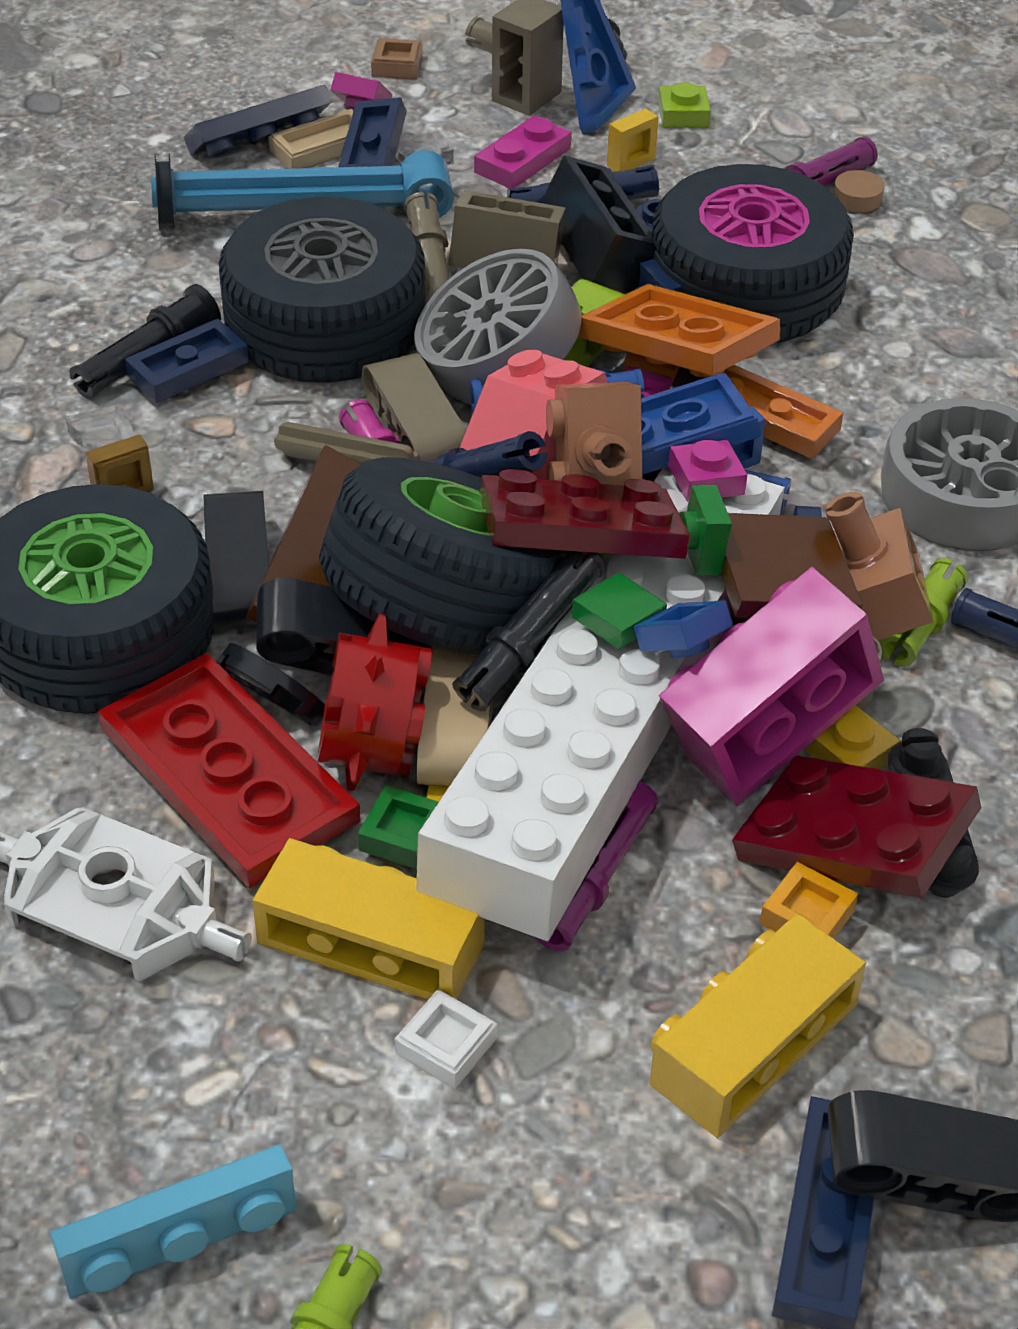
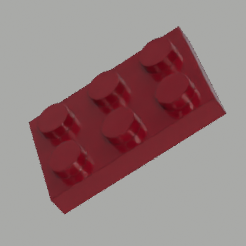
(582, 515)
(858, 825)

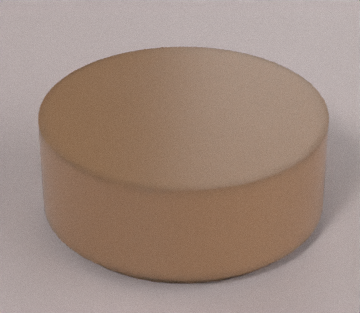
(859, 191)

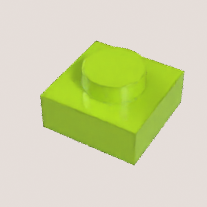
(684, 105)

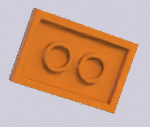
(680, 330)

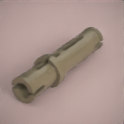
(433, 239)

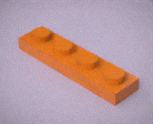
(790, 416)

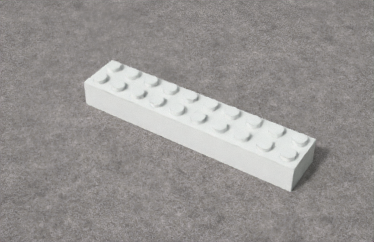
(565, 753)

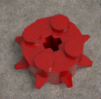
(374, 704)

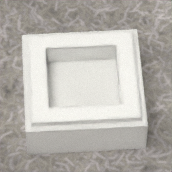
(446, 1038)

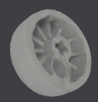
(493, 312)
(955, 473)

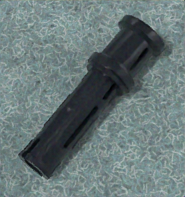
(161, 324)

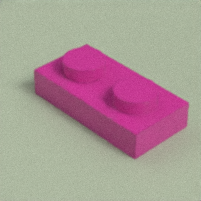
(522, 152)

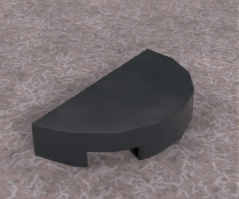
(271, 683)

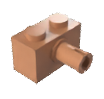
(596, 431)
(882, 565)

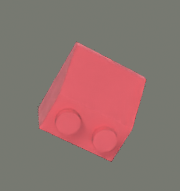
(517, 400)

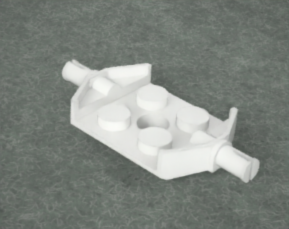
(147, 917)

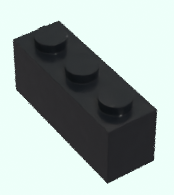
(600, 225)

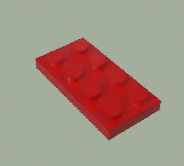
(228, 767)

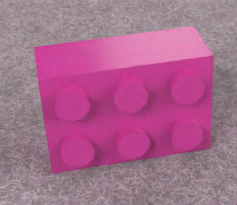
(773, 685)

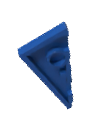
(596, 63)

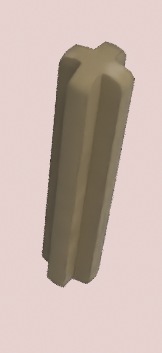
(308, 441)

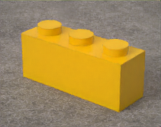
(365, 921)
(755, 1023)

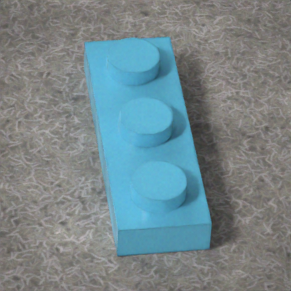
(174, 1221)

